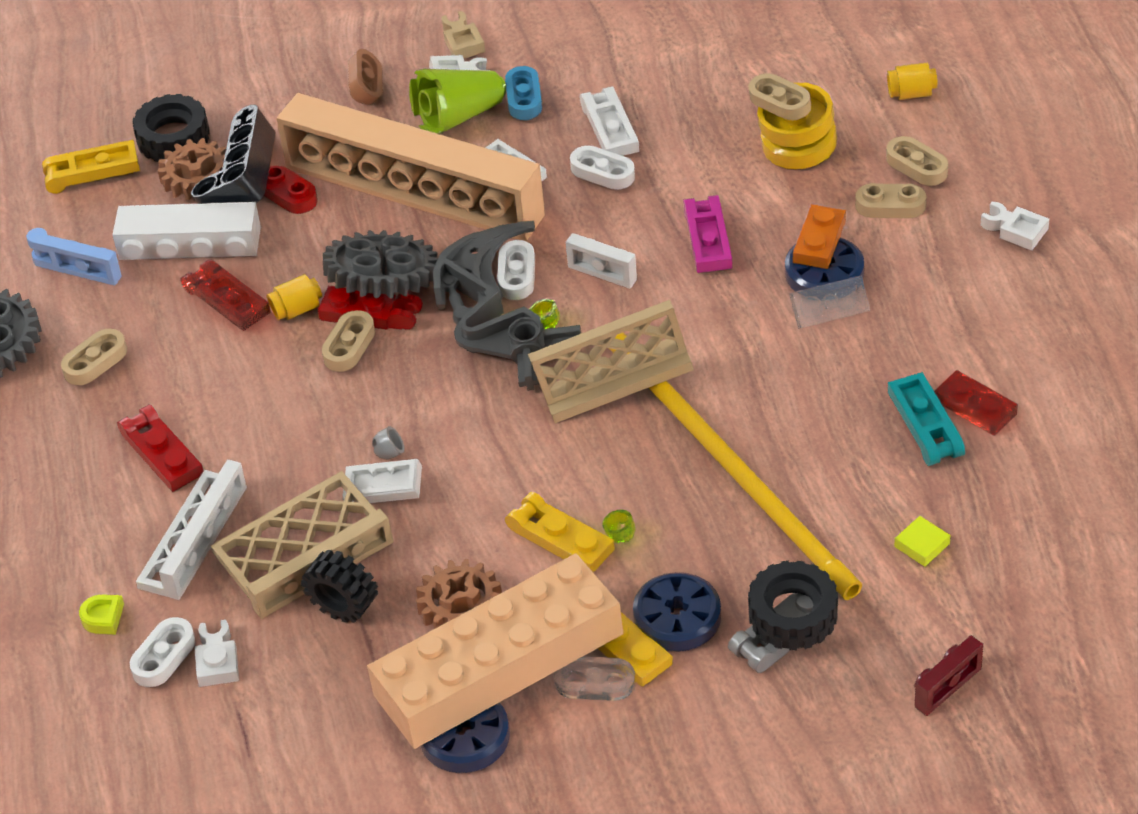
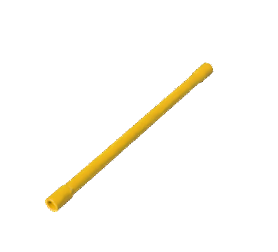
(846, 582)

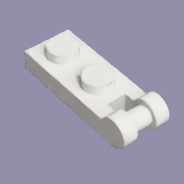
(610, 121)

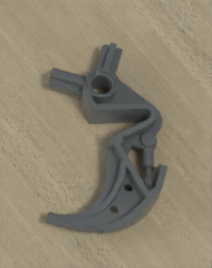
(481, 326)

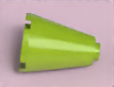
(453, 96)

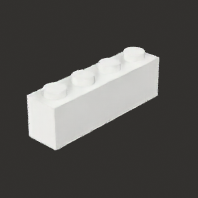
(187, 231)

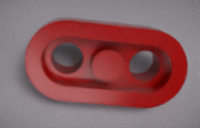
(290, 190)

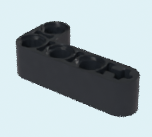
(245, 162)

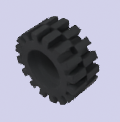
(339, 586)

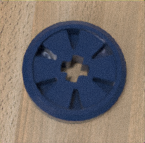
(845, 264)
(682, 591)
(476, 748)

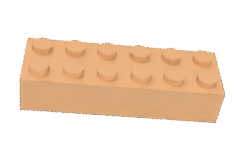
(495, 650)

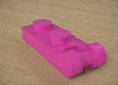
(708, 234)

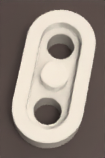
(602, 167)
(516, 269)
(160, 654)

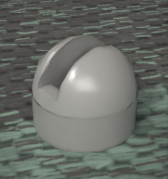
(387, 443)

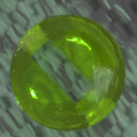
(545, 306)
(612, 526)

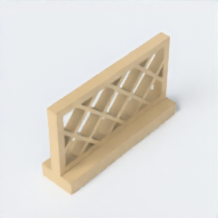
(612, 376)
(284, 579)

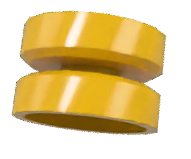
(800, 141)

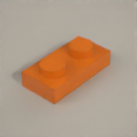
(819, 236)

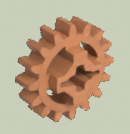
(189, 165)
(456, 591)

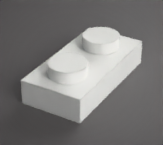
(601, 260)

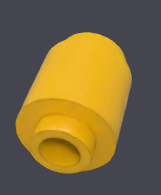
(912, 81)
(294, 297)

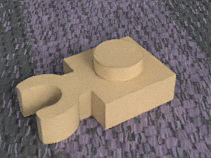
(462, 37)

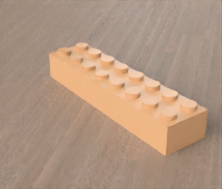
(409, 165)

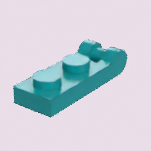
(926, 418)

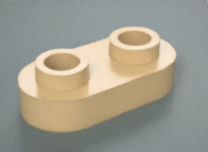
(779, 96)
(917, 160)
(890, 200)
(345, 347)
(93, 356)

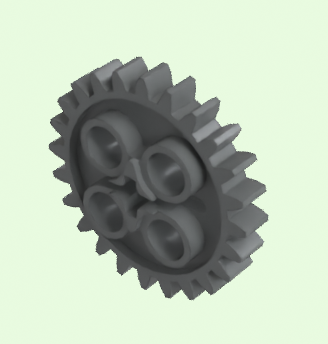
(379, 263)
(17, 330)

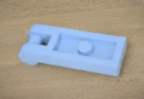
(73, 257)

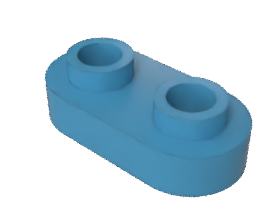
(523, 93)

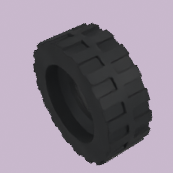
(165, 111)
(793, 631)

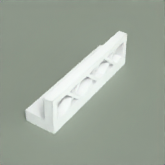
(198, 535)

